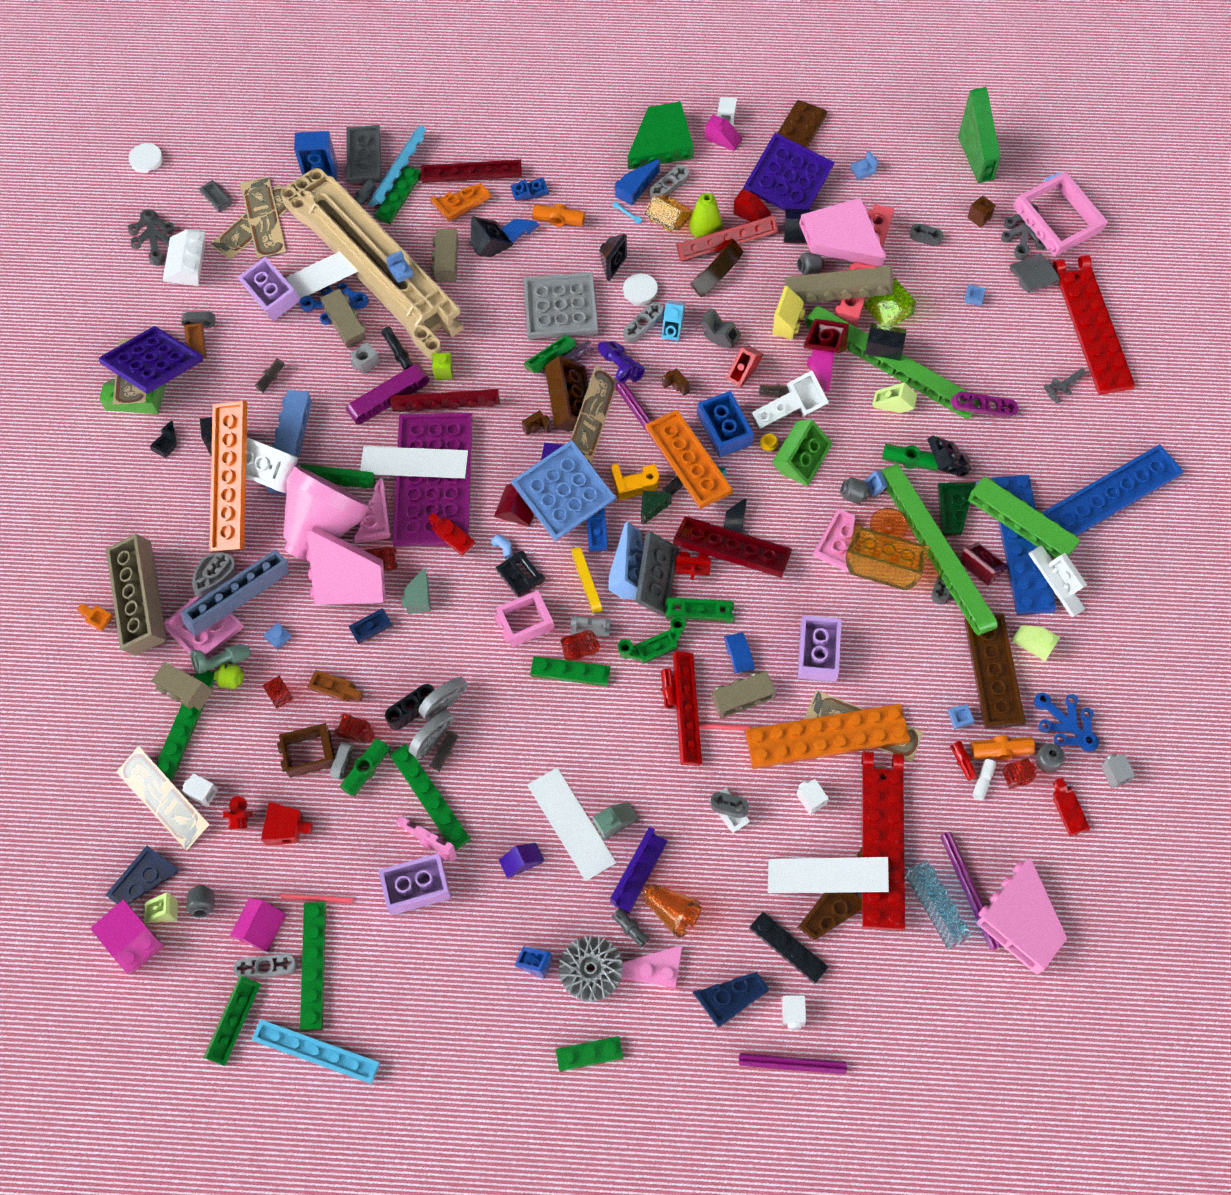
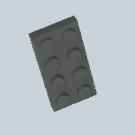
(363, 154)
(656, 573)

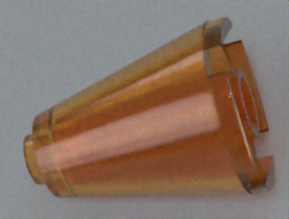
(673, 908)

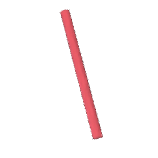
(723, 727)
(317, 897)

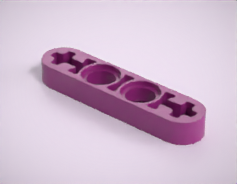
(984, 401)

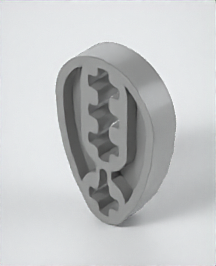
(207, 578)
(442, 698)
(430, 734)

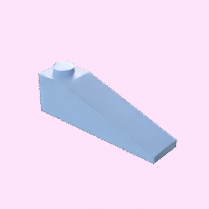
(627, 563)

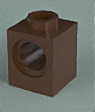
(981, 211)

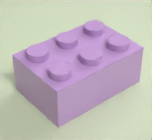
(269, 288)
(819, 648)
(414, 884)

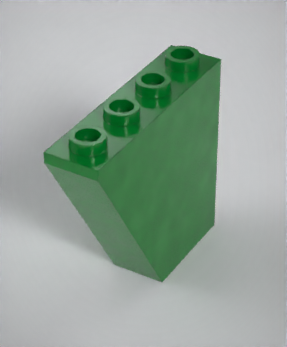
(979, 136)
(661, 137)

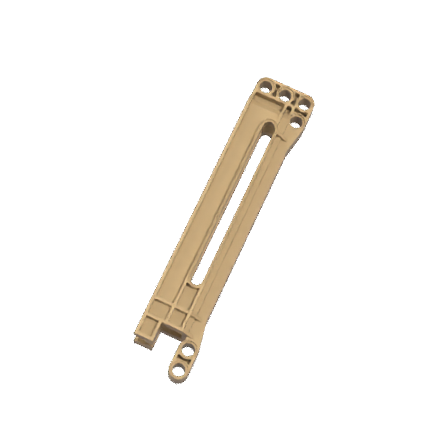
(415, 301)

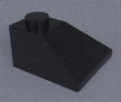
(488, 237)
(613, 254)

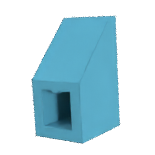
(673, 320)

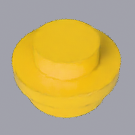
(768, 442)

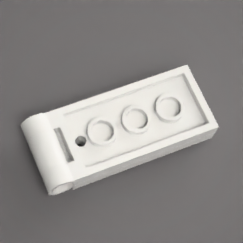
(268, 465)

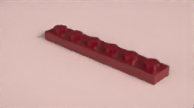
(471, 171)
(445, 400)

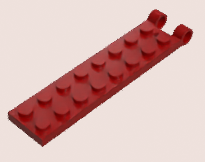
(1094, 327)
(884, 838)

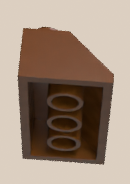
(567, 391)

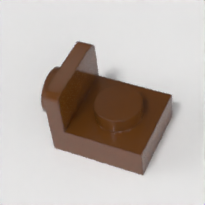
(677, 380)
(535, 421)

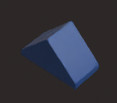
(534, 961)

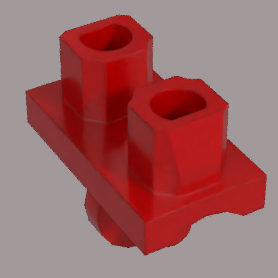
(693, 565)
(237, 816)

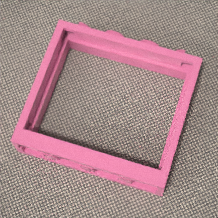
(1076, 198)

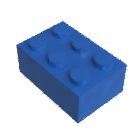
(316, 151)
(725, 424)

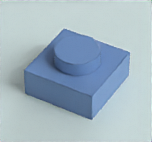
(974, 295)
(876, 483)
(277, 636)
(960, 716)

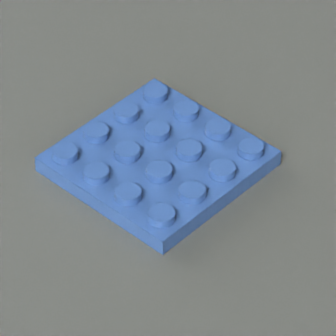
(563, 490)

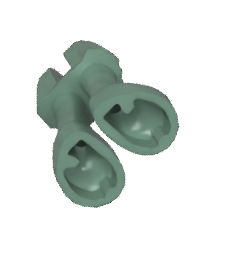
(232, 654)

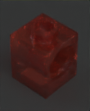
(277, 692)
(1019, 773)

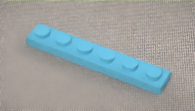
(400, 162)
(316, 1051)

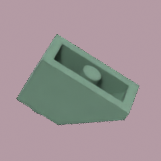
(417, 594)
(614, 819)

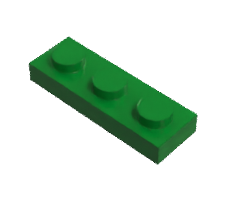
(556, 349)
(589, 1054)

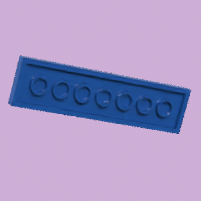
(1115, 491)
(1029, 587)

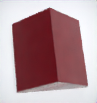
(827, 336)
(513, 507)
(982, 563)

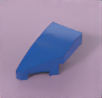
(518, 227)

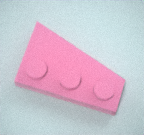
(836, 540)

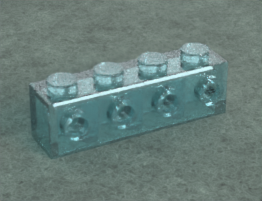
(937, 904)

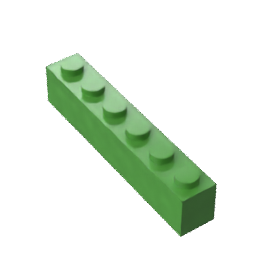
(1022, 518)

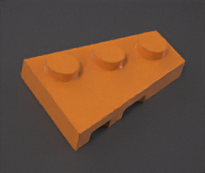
(456, 204)

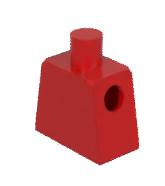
(284, 825)

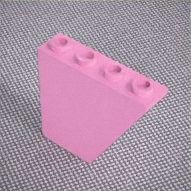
(843, 233)
(342, 571)
(1024, 918)

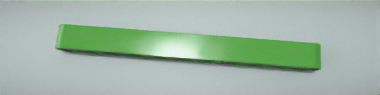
(905, 370)
(940, 552)

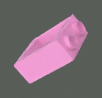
(529, 633)

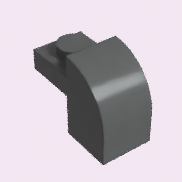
(719, 332)

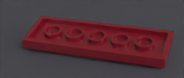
(732, 546)

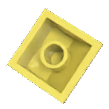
(788, 314)

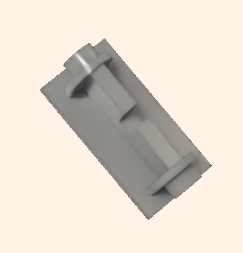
(599, 626)

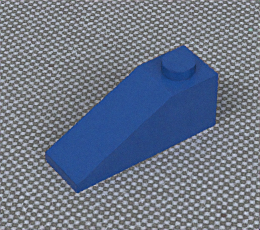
(635, 182)

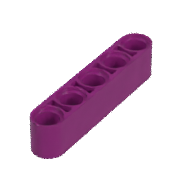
(379, 398)

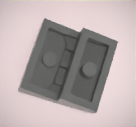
(1034, 273)

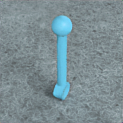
(637, 219)

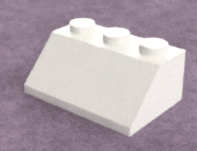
(185, 258)

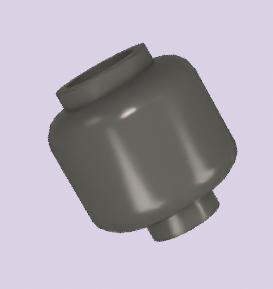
(810, 263)
(854, 490)
(1049, 758)
(200, 901)

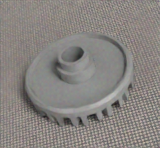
(585, 984)

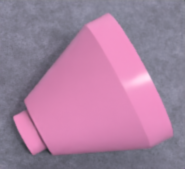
(319, 504)

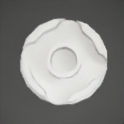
(145, 158)
(640, 289)

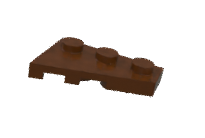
(830, 912)

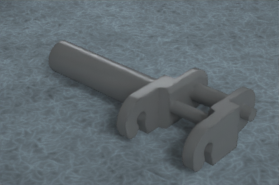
(1063, 386)

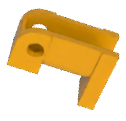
(635, 484)

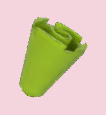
(705, 216)

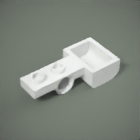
(804, 395)

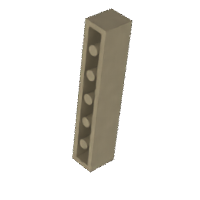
(842, 284)

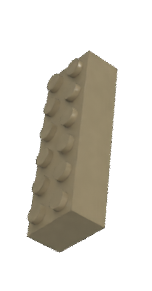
(136, 595)

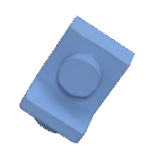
(865, 167)
(399, 267)

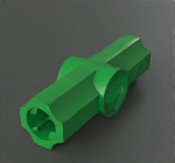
(900, 455)
(357, 777)

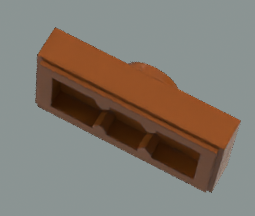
(195, 338)

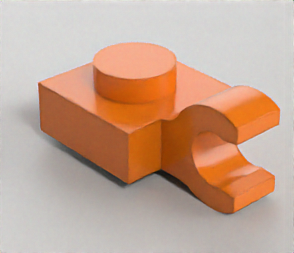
(95, 617)

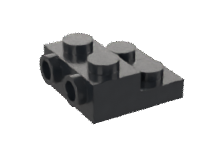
(948, 457)

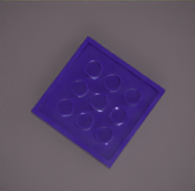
(788, 174)
(150, 359)

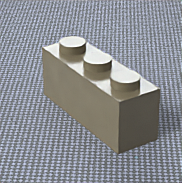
(445, 255)
(343, 317)
(181, 686)
(743, 694)

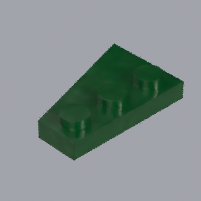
(954, 506)

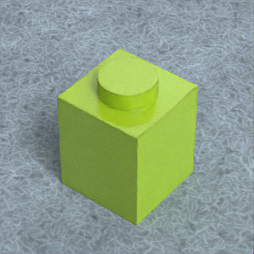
(442, 366)

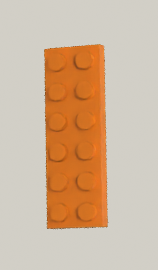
(688, 459)

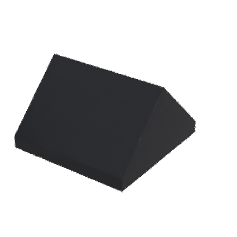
(792, 229)

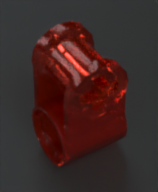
(382, 554)
(578, 645)
(351, 727)

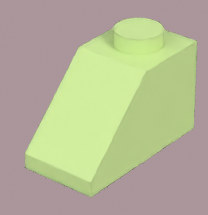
(895, 398)
(1036, 640)

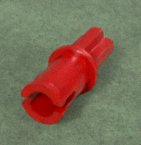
(668, 688)
(963, 760)

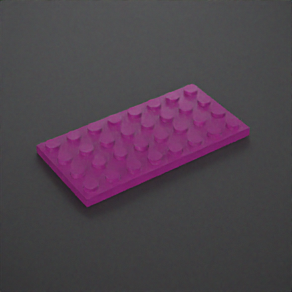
(421, 496)

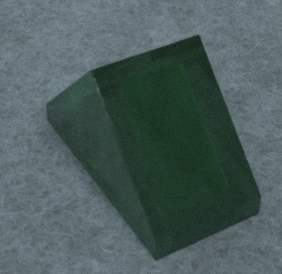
(653, 503)

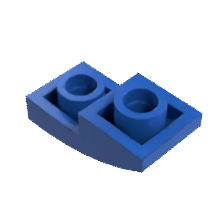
(525, 191)
(740, 653)

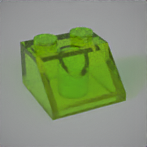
(892, 308)

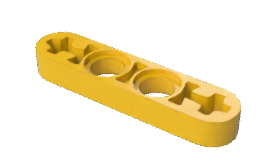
(586, 580)

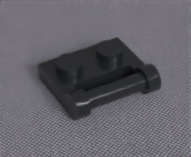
(515, 576)

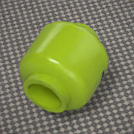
(229, 676)

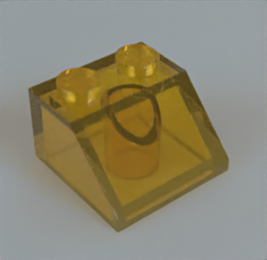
(668, 212)

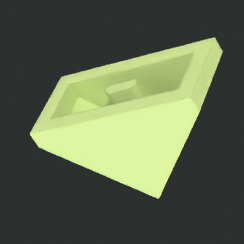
(161, 909)

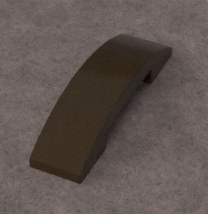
(718, 268)

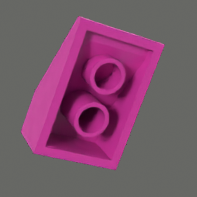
(126, 937)

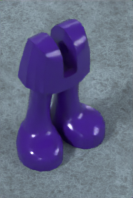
(627, 366)

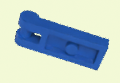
(597, 532)

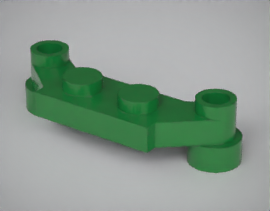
(655, 646)

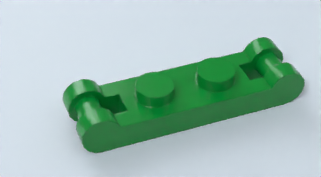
(700, 609)

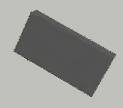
(215, 196)

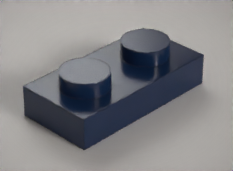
(370, 626)

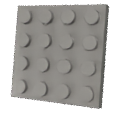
(560, 305)

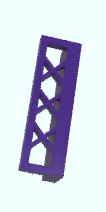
(638, 871)

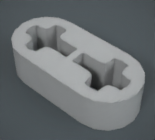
(341, 760)

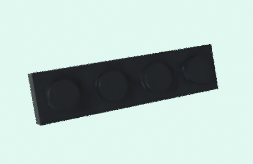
(788, 947)

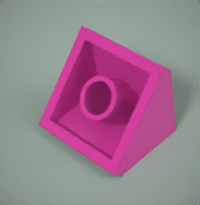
(258, 924)

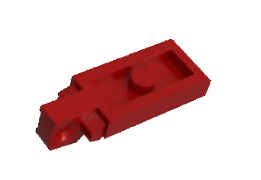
(451, 534)
(1069, 808)

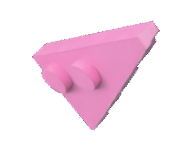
(376, 521)
(429, 840)
(655, 969)

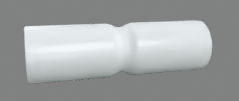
(983, 782)

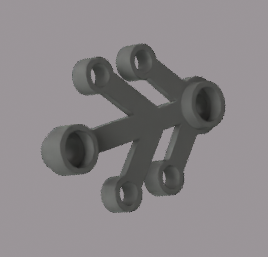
(149, 218)
(1021, 250)

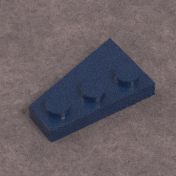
(141, 876)
(730, 998)

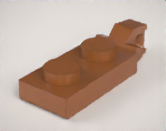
(334, 687)

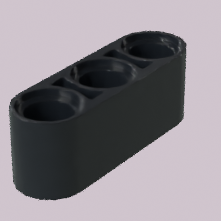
(400, 708)

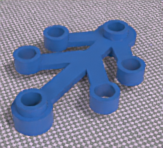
(354, 299)
(1068, 724)

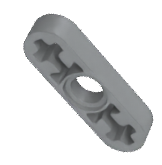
(672, 176)
(644, 315)
(249, 973)

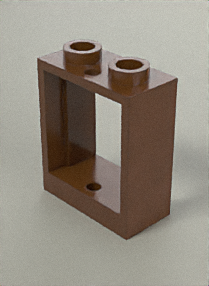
(302, 735)

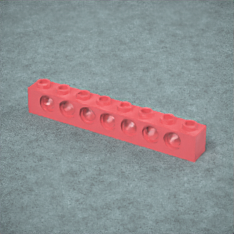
(851, 309)

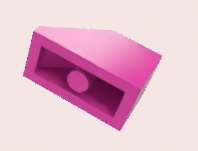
(722, 133)
(821, 365)

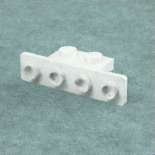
(1061, 577)

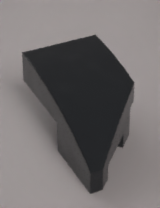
(166, 442)
(735, 517)

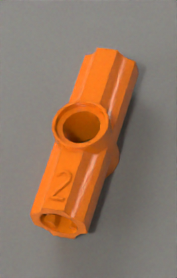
(558, 215)
(1002, 747)

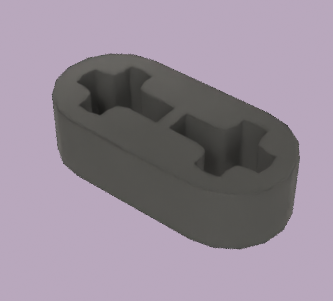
(926, 234)
(205, 318)
(729, 805)

